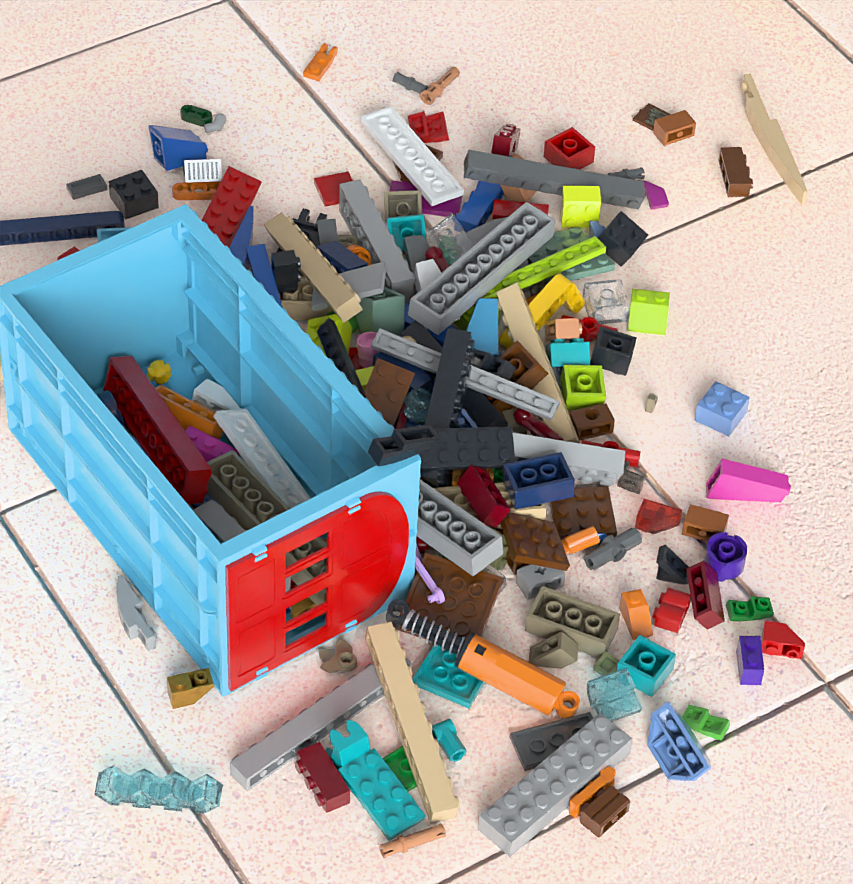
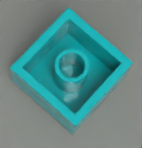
(647, 664)

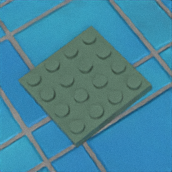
(565, 239)

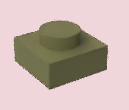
(606, 664)

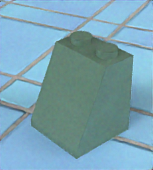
(382, 312)

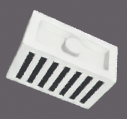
(203, 170)

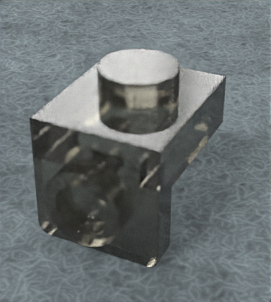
(630, 480)

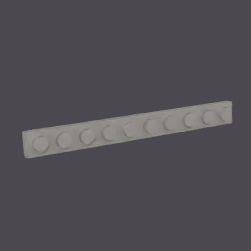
(479, 379)

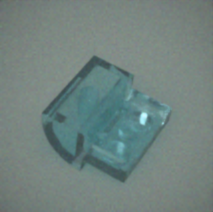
(614, 695)

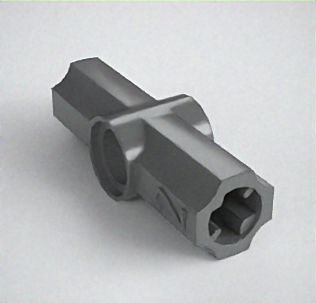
(612, 548)

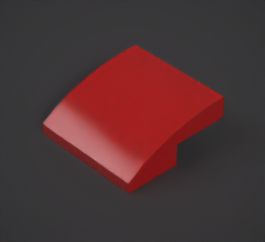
(429, 128)

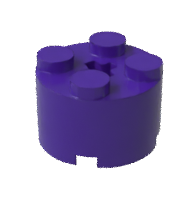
(726, 555)

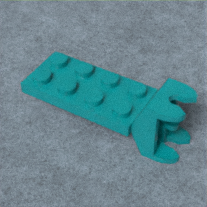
(373, 782)

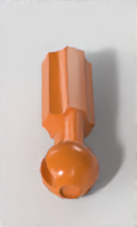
(580, 540)

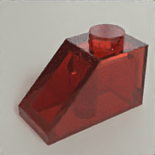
(657, 517)

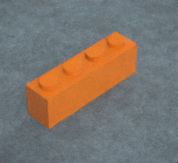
(190, 413)

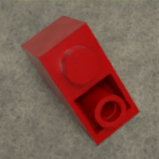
(781, 640)

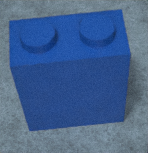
(175, 145)

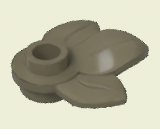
(336, 658)

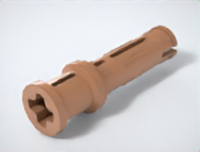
(436, 88)

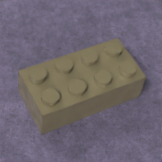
(582, 621)

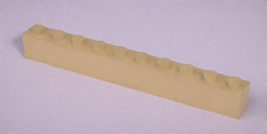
(315, 267)
(523, 328)
(411, 723)

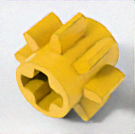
(159, 372)

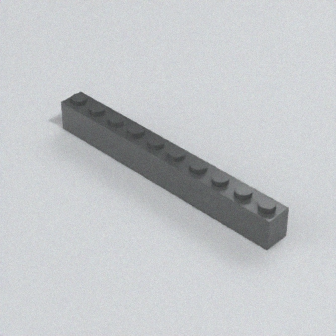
(550, 178)

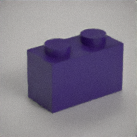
(750, 660)

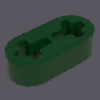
(195, 115)

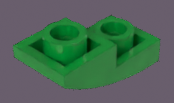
(753, 609)

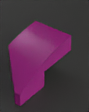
(656, 196)

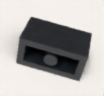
(285, 270)

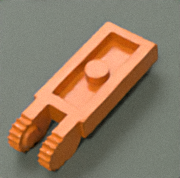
(320, 63)
(592, 788)

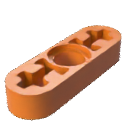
(192, 186)

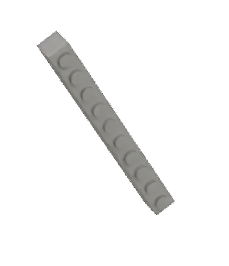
(307, 728)

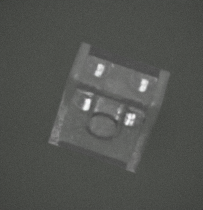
(606, 301)

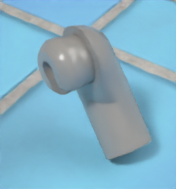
(217, 124)

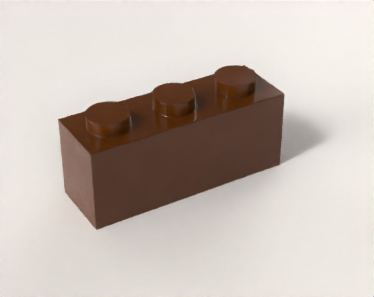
(735, 172)

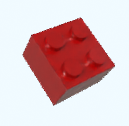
(569, 150)

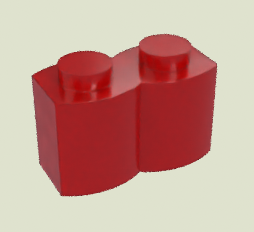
(672, 610)

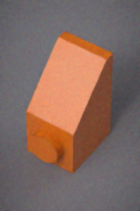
(636, 613)

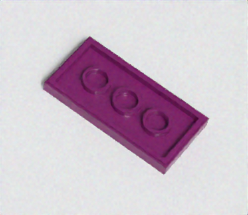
(442, 209)

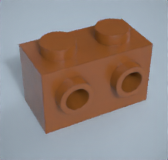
(674, 127)
(706, 522)

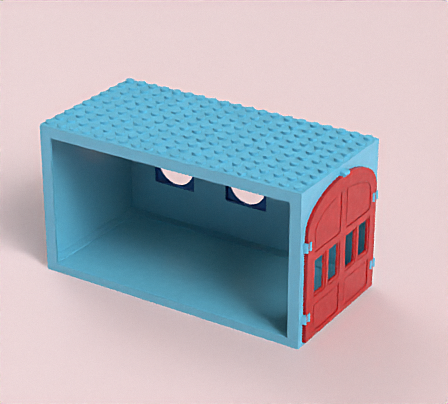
(186, 300)

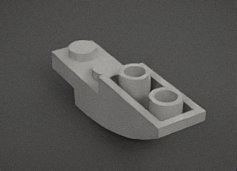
(131, 614)

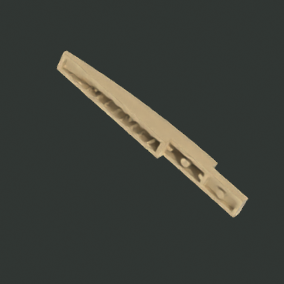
(772, 139)

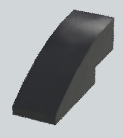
(493, 365)
(402, 444)

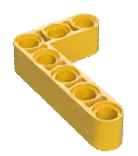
(555, 294)

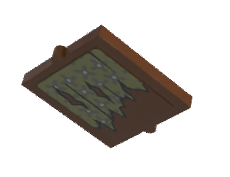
(647, 116)

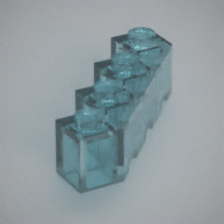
(147, 789)

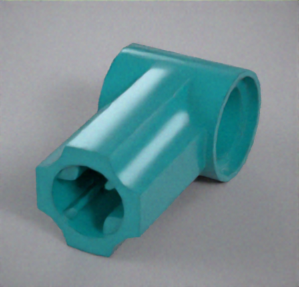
(448, 740)

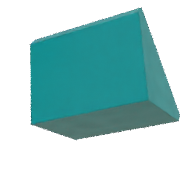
(406, 226)

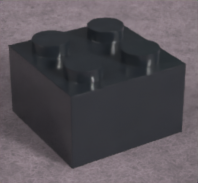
(133, 194)
(622, 238)

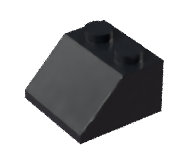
(613, 351)

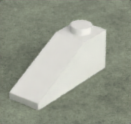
(214, 396)

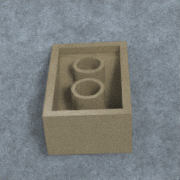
(402, 203)

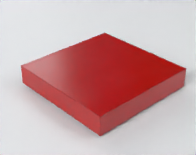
(329, 187)

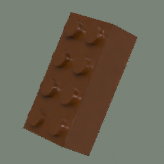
(527, 372)
(388, 389)

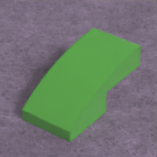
(704, 723)

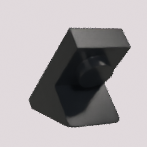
(671, 567)

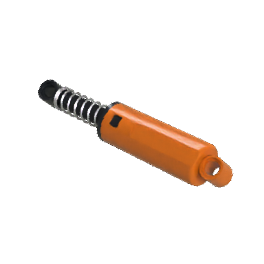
(491, 664)

